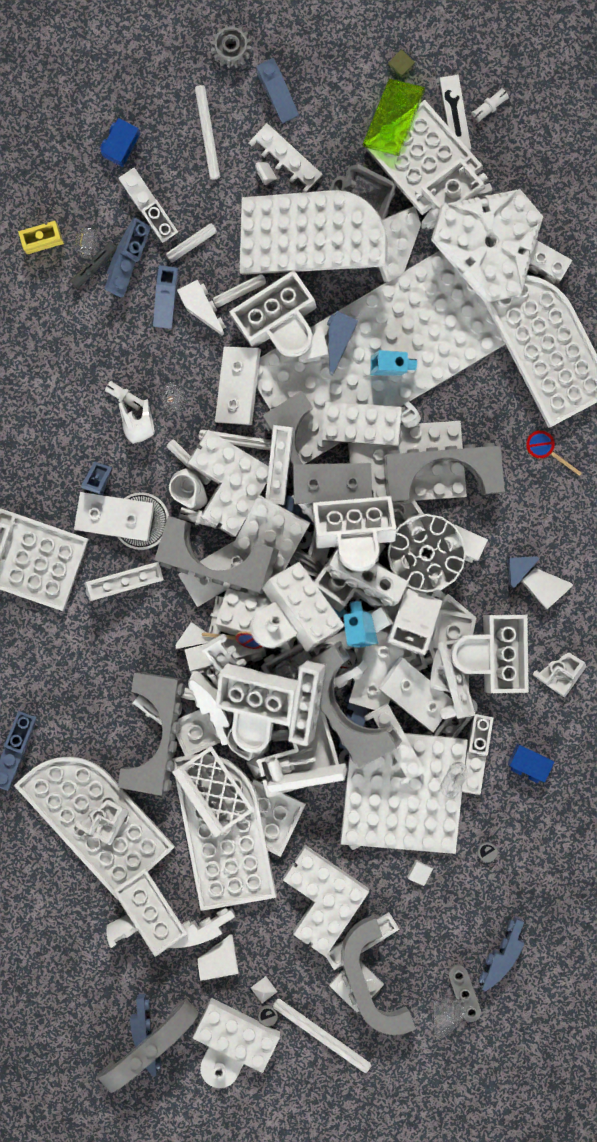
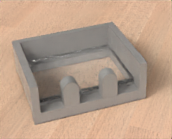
(371, 187)

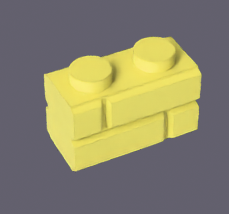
(41, 237)

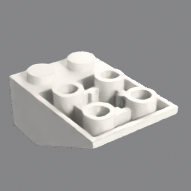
(414, 621)

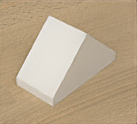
(318, 348)
(193, 636)

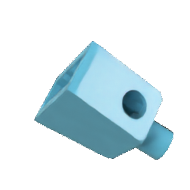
(384, 364)
(359, 627)

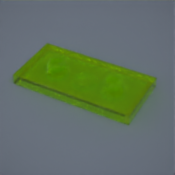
(394, 117)

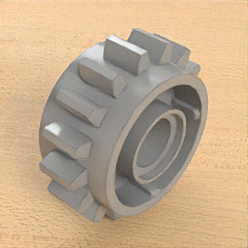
(228, 36)

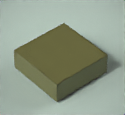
(401, 63)

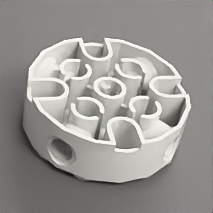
(445, 560)

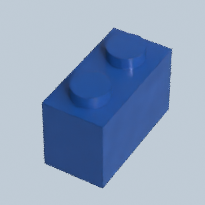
(120, 142)
(530, 763)

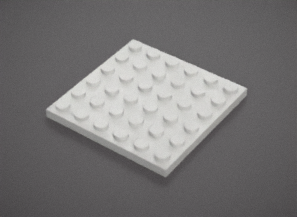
(410, 814)

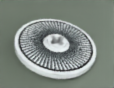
(158, 522)

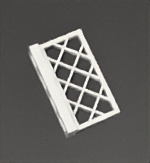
(202, 804)

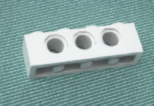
(377, 575)
(307, 703)

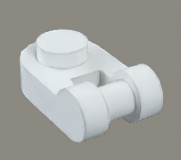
(410, 416)

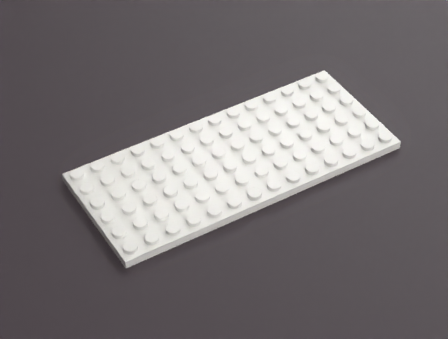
(423, 313)

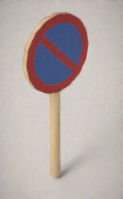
(541, 445)
(243, 638)

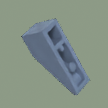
(277, 90)
(339, 334)

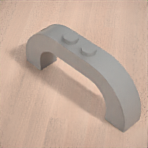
(389, 1023)
(120, 1073)

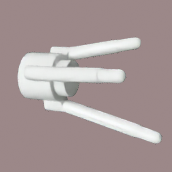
(288, 764)

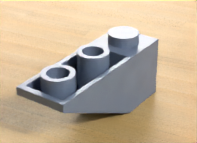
(165, 296)

